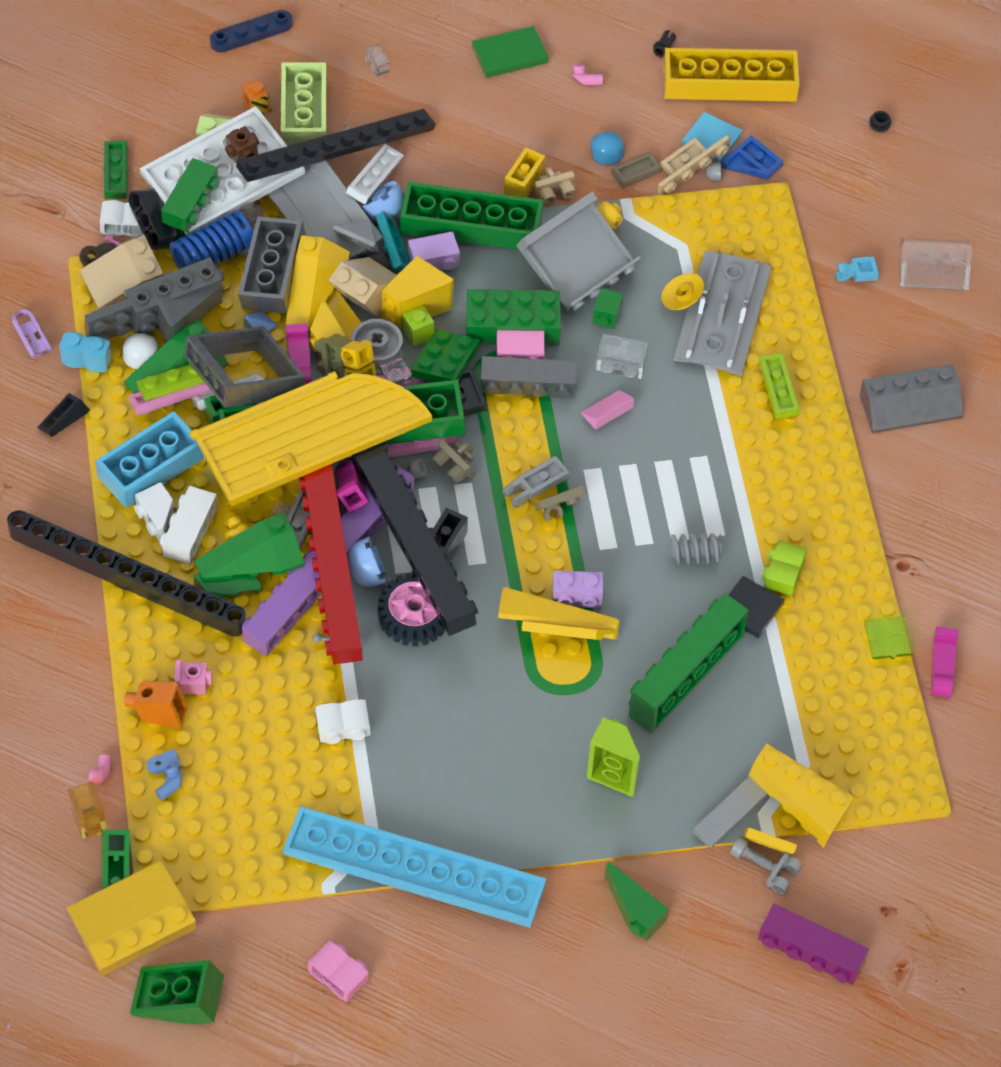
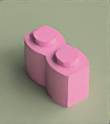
(338, 970)

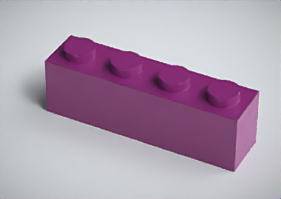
(813, 944)

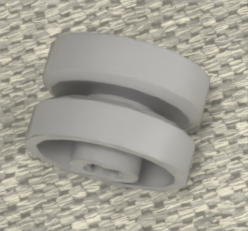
(385, 340)

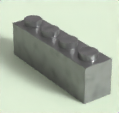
(528, 377)

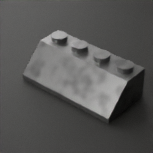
(912, 398)

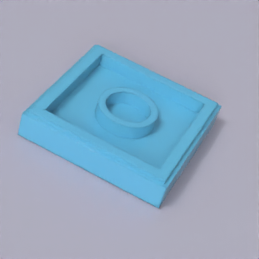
(710, 130)

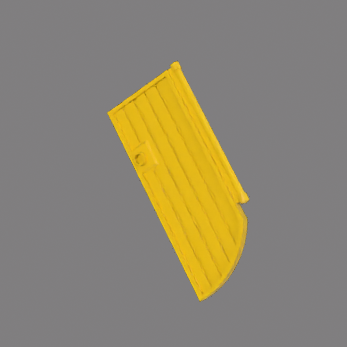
(305, 431)

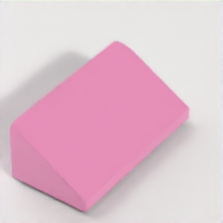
(608, 409)

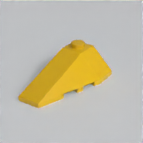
(313, 267)

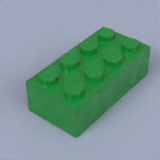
(513, 310)

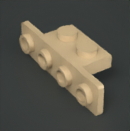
(687, 160)

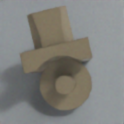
(447, 454)

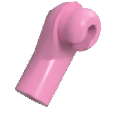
(103, 770)

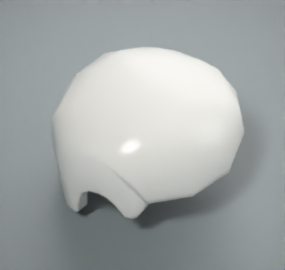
(139, 349)

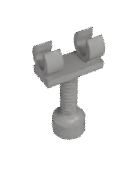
(777, 883)

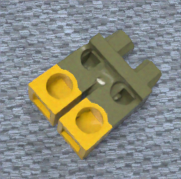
(345, 356)

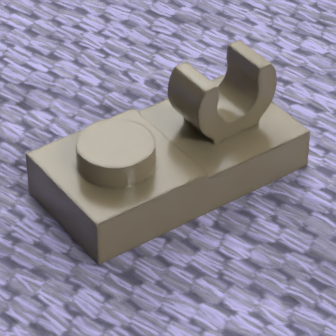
(569, 496)

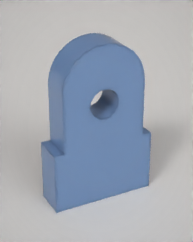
(164, 759)

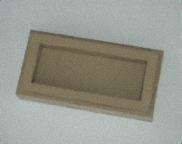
(636, 170)

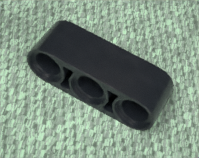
(147, 210)

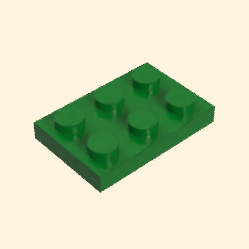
(445, 357)

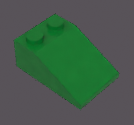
(178, 992)

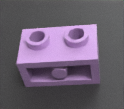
(437, 250)
(578, 588)

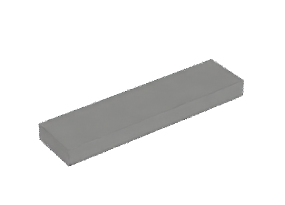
(729, 812)

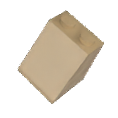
(362, 283)

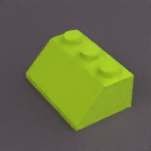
(613, 757)

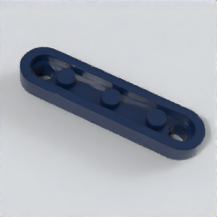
(251, 31)

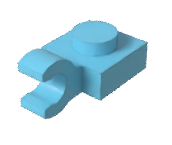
(860, 268)

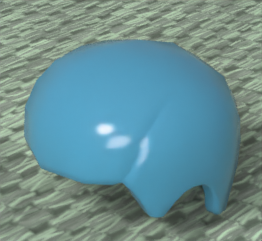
(607, 148)

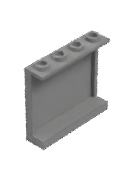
(577, 253)

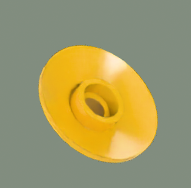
(682, 291)

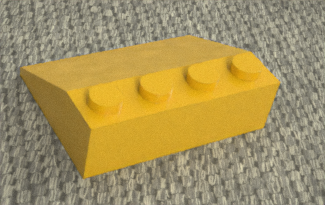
(132, 918)

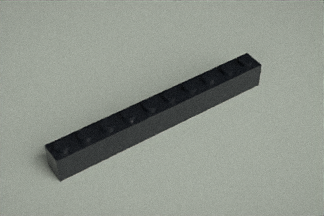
(416, 539)

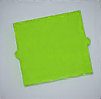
(888, 637)

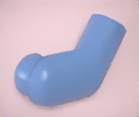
(172, 782)

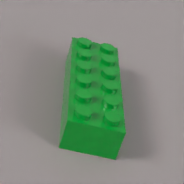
(470, 214)
(687, 662)

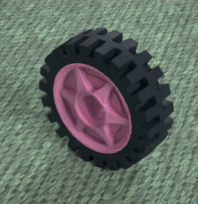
(400, 621)

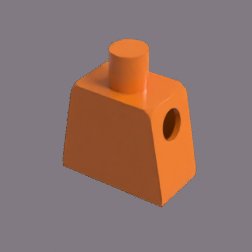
(158, 703)

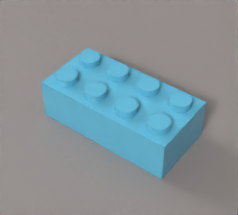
(148, 459)

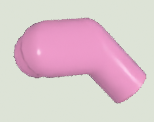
(585, 78)

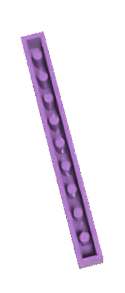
(298, 591)

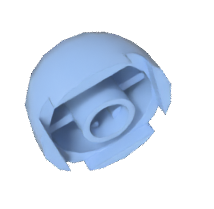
(387, 199)
(366, 564)

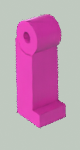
(299, 348)
(351, 487)
(943, 661)

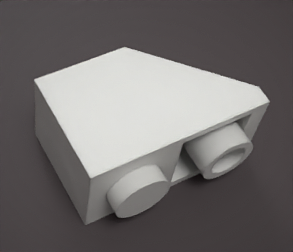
(156, 508)

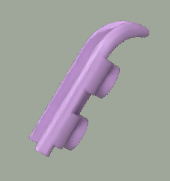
(27, 330)

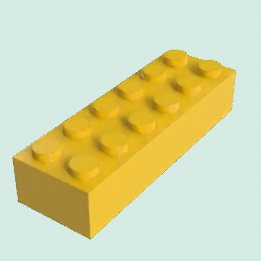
(731, 74)

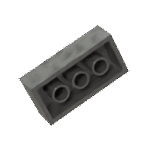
(270, 265)

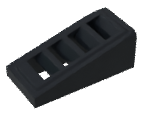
(63, 415)

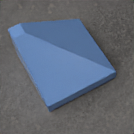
(259, 319)

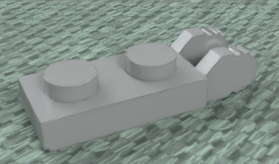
(537, 481)

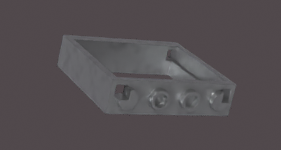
(202, 348)

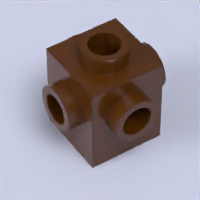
(241, 144)

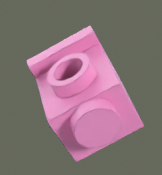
(192, 677)

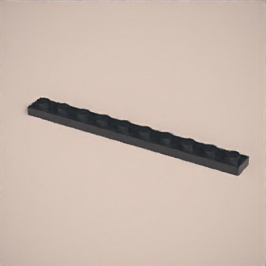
(335, 145)

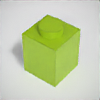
(417, 325)

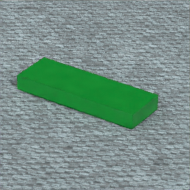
(115, 170)

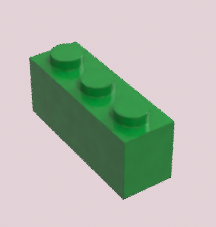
(190, 195)

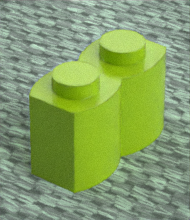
(784, 568)

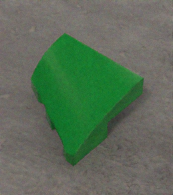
(228, 587)

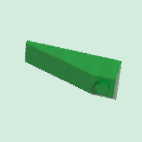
(169, 356)
(259, 549)

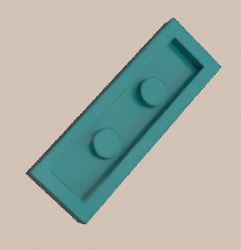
(393, 242)

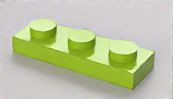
(168, 382)
(779, 386)

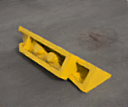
(555, 618)

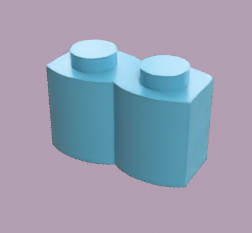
(86, 352)

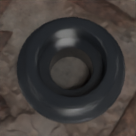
(880, 121)

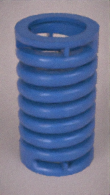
(216, 240)

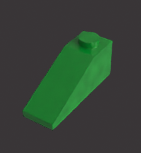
(114, 856)
(638, 907)

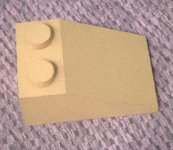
(120, 270)

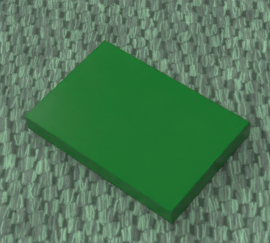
(510, 51)

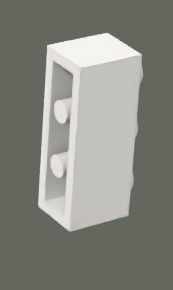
(189, 525)

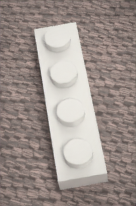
(374, 174)

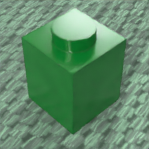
(607, 308)

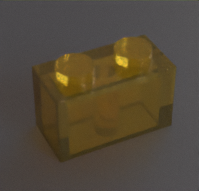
(87, 810)

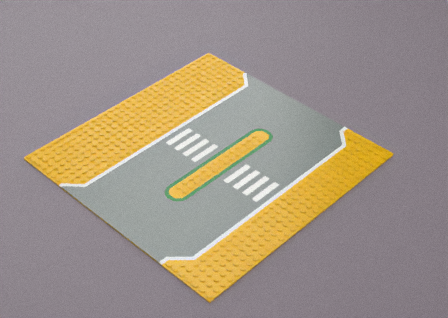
(493, 727)

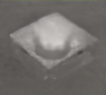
(396, 371)

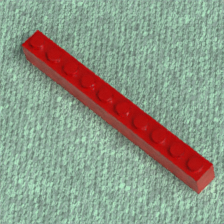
(332, 566)

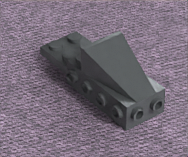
(168, 304)

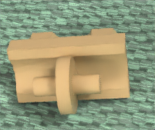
(552, 184)

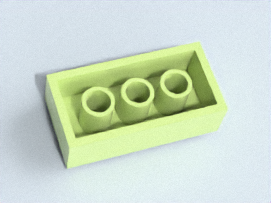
(303, 101)

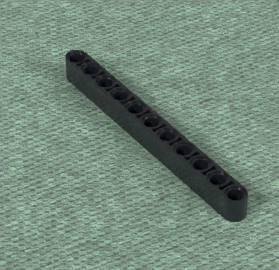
(134, 581)

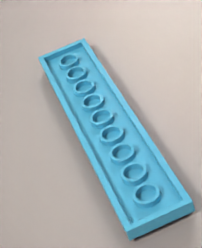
(415, 866)

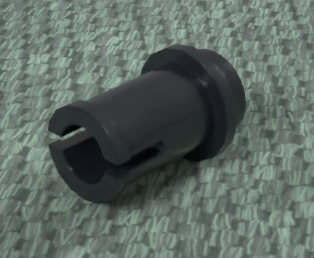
(664, 42)

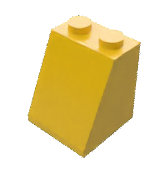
(417, 286)

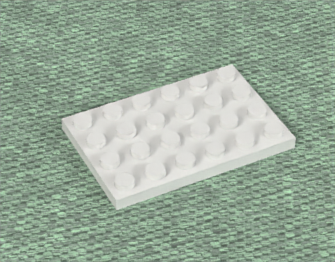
(210, 148)

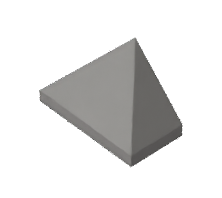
(359, 234)

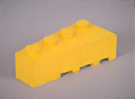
(801, 792)

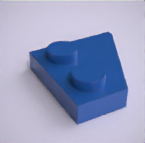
(753, 159)

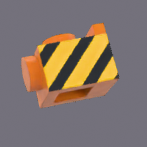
(256, 95)

